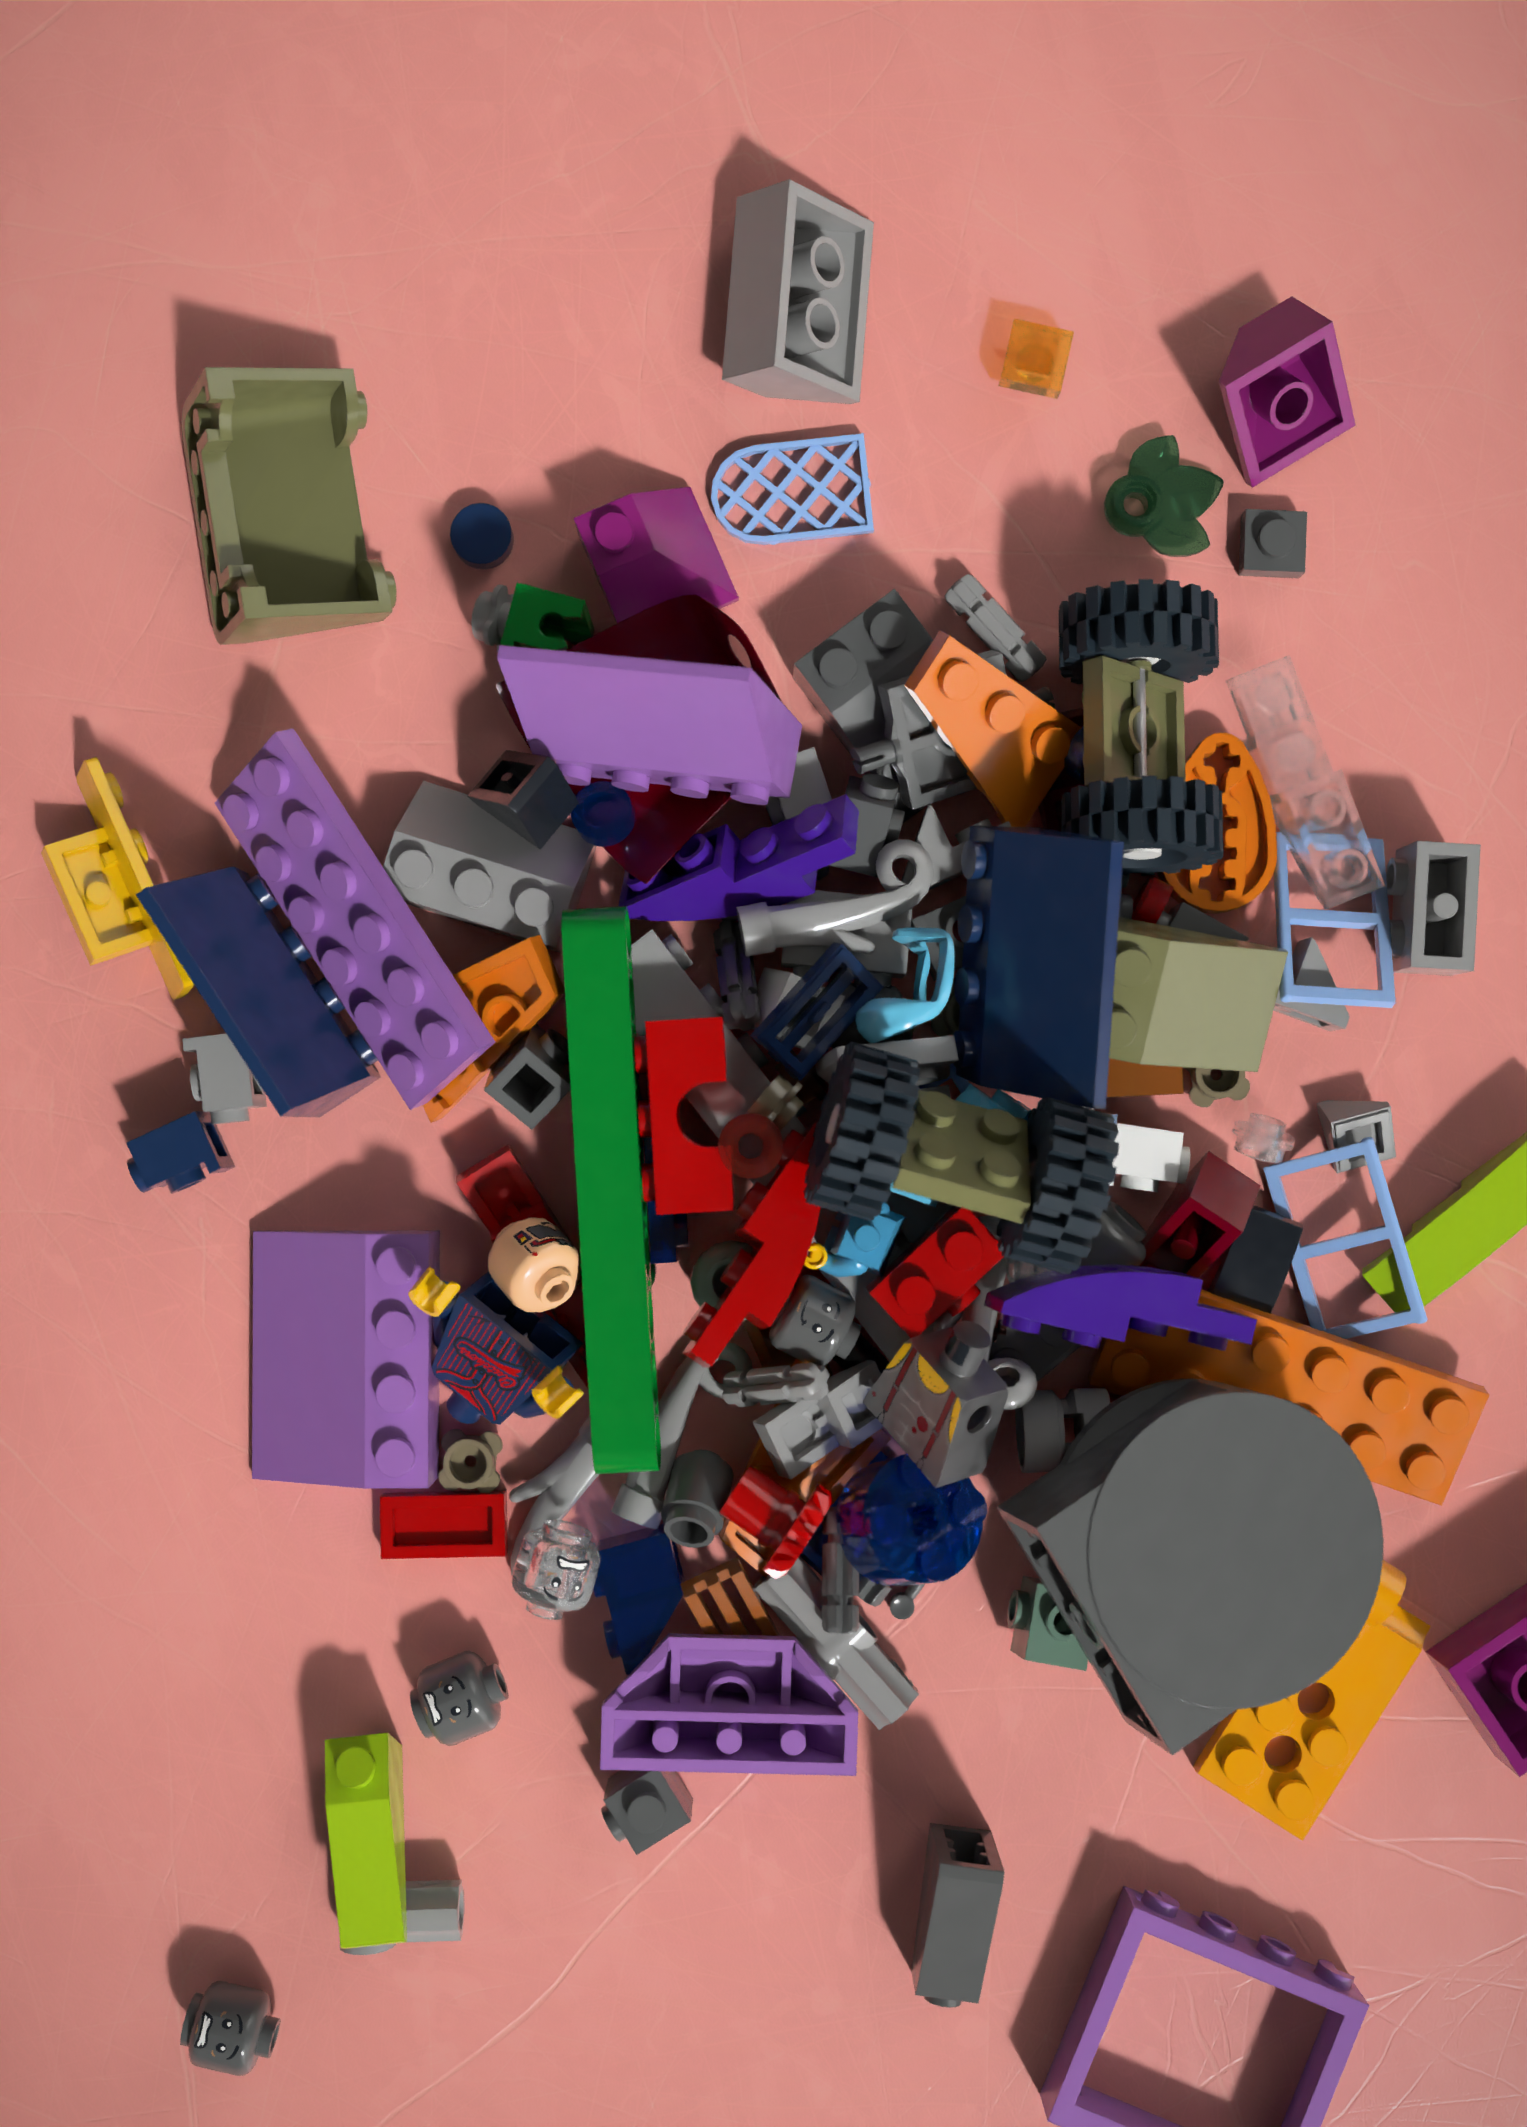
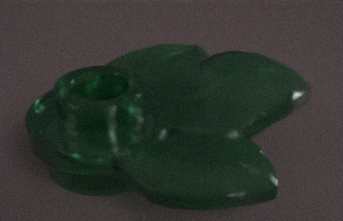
(1170, 496)

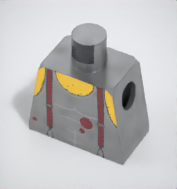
(942, 1402)

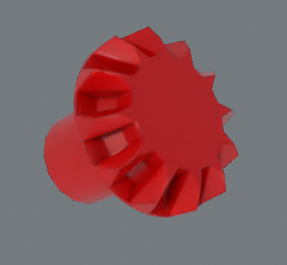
(776, 1517)

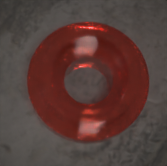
(771, 1145)

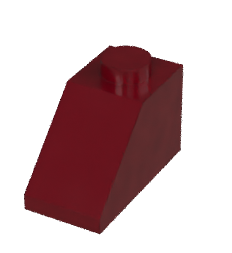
(1200, 1218)

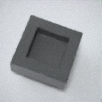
(1272, 543)

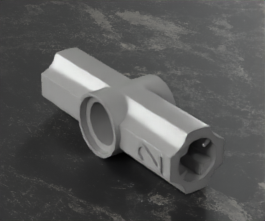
(849, 1659)

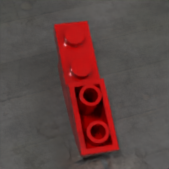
(760, 1282)

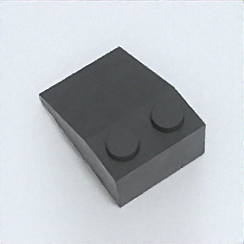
(849, 665)

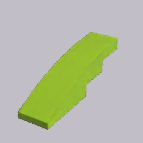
(1459, 1230)

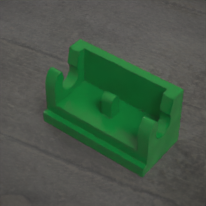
(545, 620)

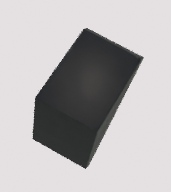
(526, 795)

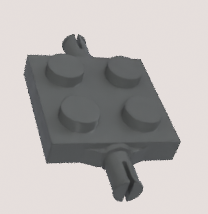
(923, 761)

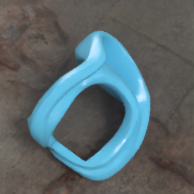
(892, 1016)

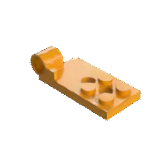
(1325, 1740)

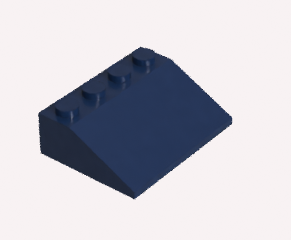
(1038, 962)
(262, 989)

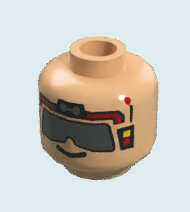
(534, 1264)

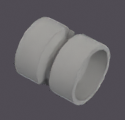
(1042, 1429)

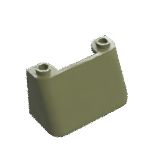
(280, 502)

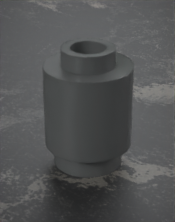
(694, 1497)

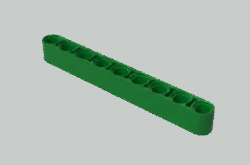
(610, 1190)

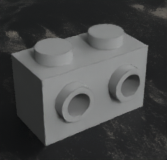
(1434, 907)

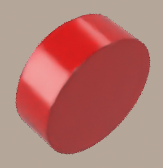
(1151, 900)

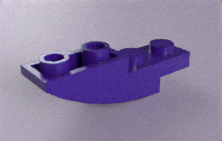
(722, 872)
(1107, 1298)

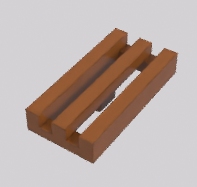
(712, 1580)

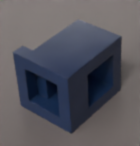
(178, 1153)

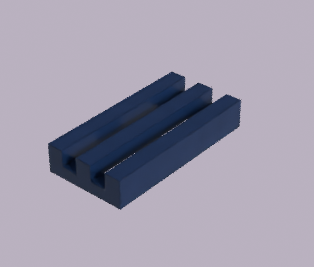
(800, 994)

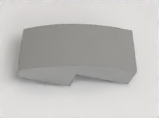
(808, 1430)

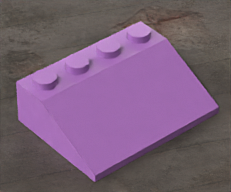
(654, 723)
(344, 1359)

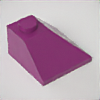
(1284, 389)
(653, 551)

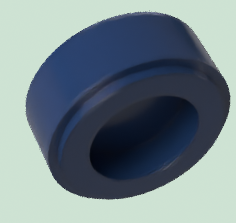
(482, 536)

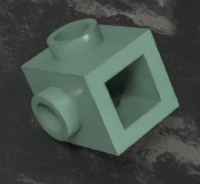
(1038, 1632)

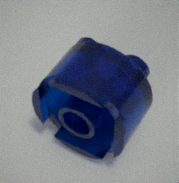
(877, 1529)

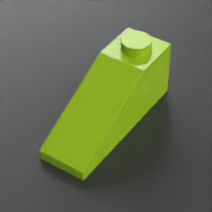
(367, 1838)

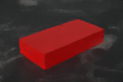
(443, 1524)

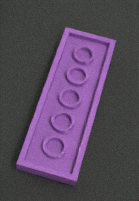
(353, 920)

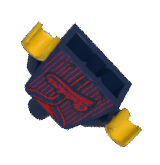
(495, 1352)

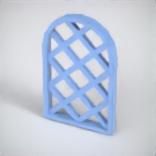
(775, 450)

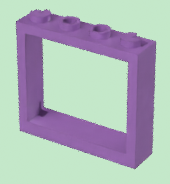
(1215, 1938)

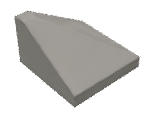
(1351, 1122)

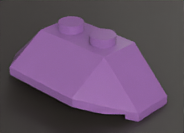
(729, 1710)

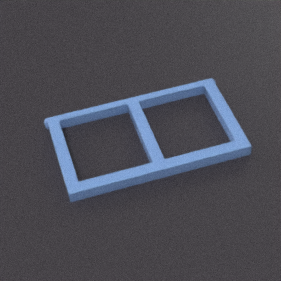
(1375, 921)
(1390, 1231)

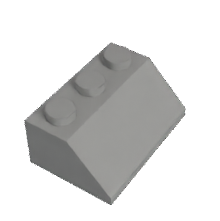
(797, 296)
(481, 872)

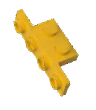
(100, 881)

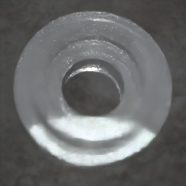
(1262, 1138)

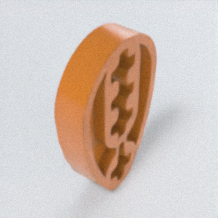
(1249, 840)

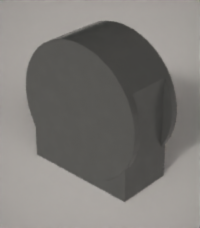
(1204, 1551)

